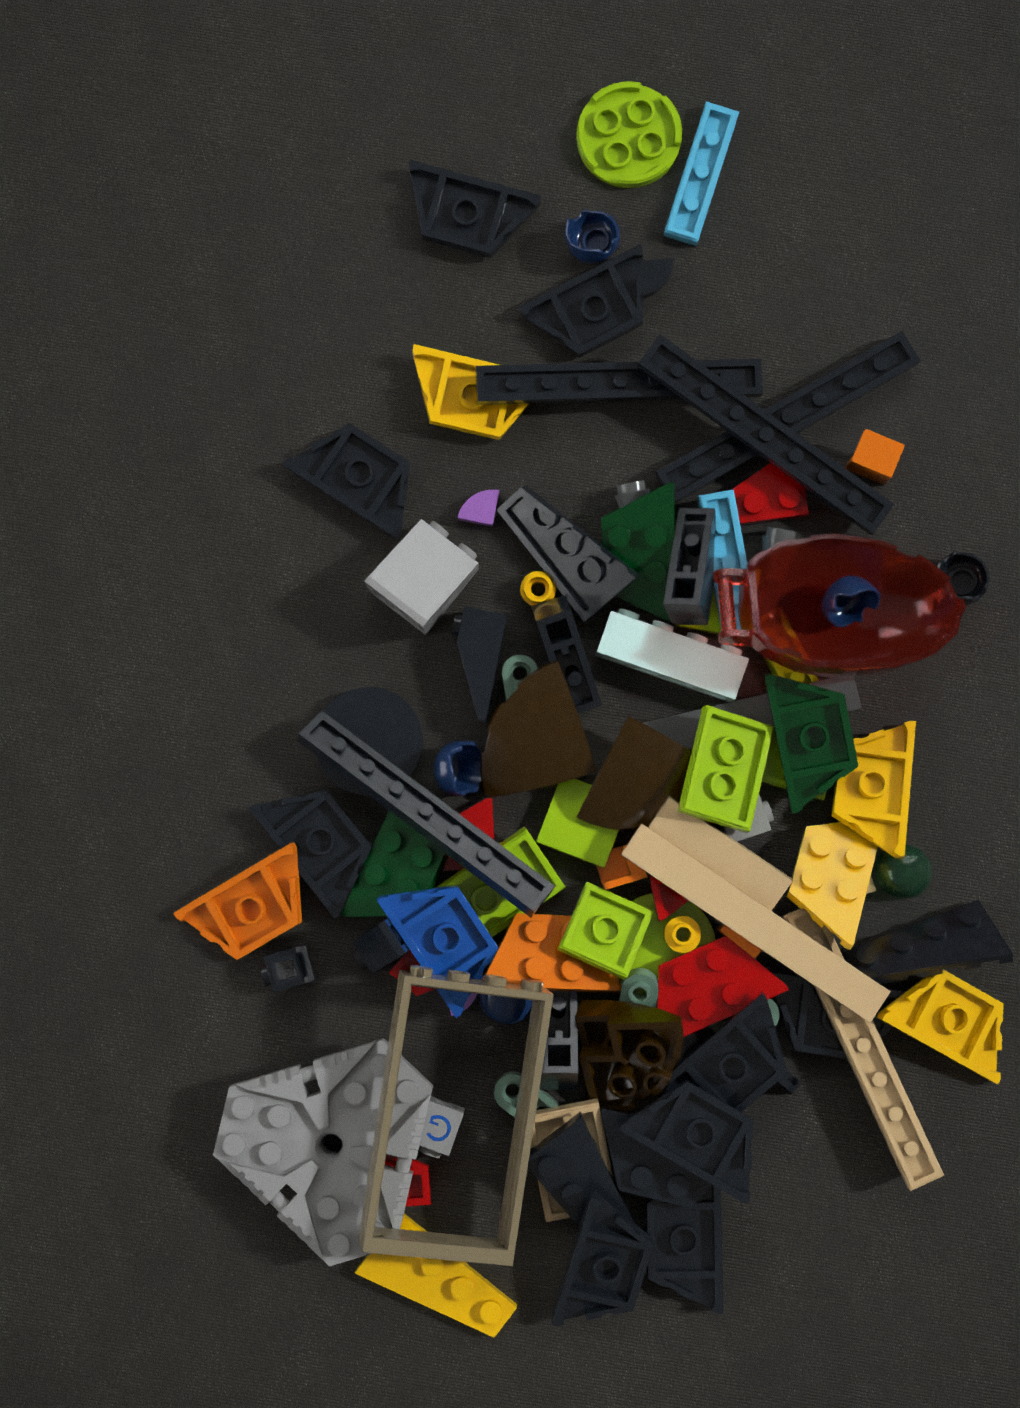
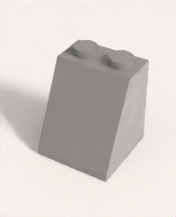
(423, 575)

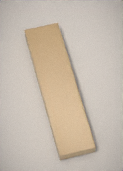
(721, 854)

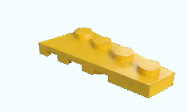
(441, 1285)

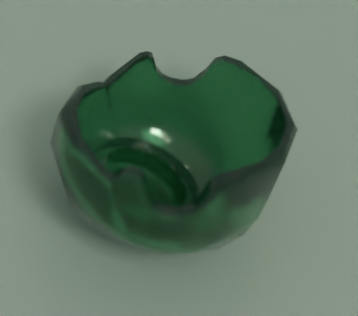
(905, 876)

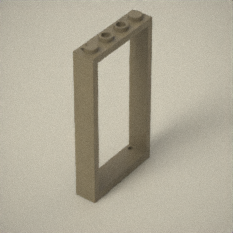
(451, 1246)

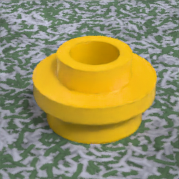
(533, 578)
(671, 929)

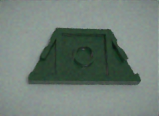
(643, 539)
(810, 736)
(396, 864)

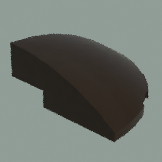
(535, 737)
(636, 778)
(627, 1050)

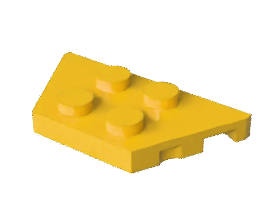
(451, 397)
(877, 793)
(833, 878)
(952, 1021)

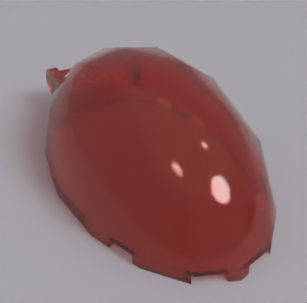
(784, 612)

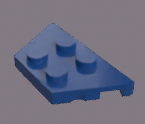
(442, 934)

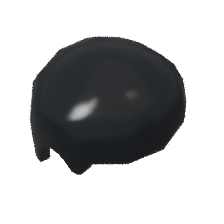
(968, 575)

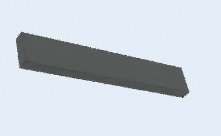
(683, 726)

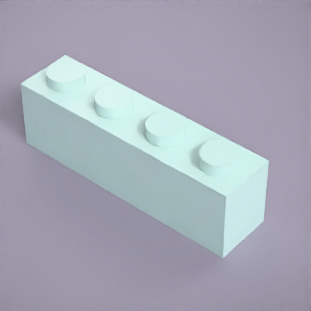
(672, 656)

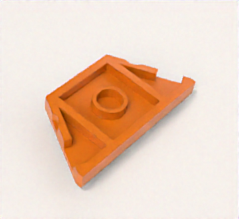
(250, 905)
(532, 954)

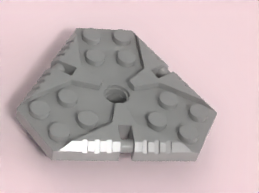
(276, 1135)

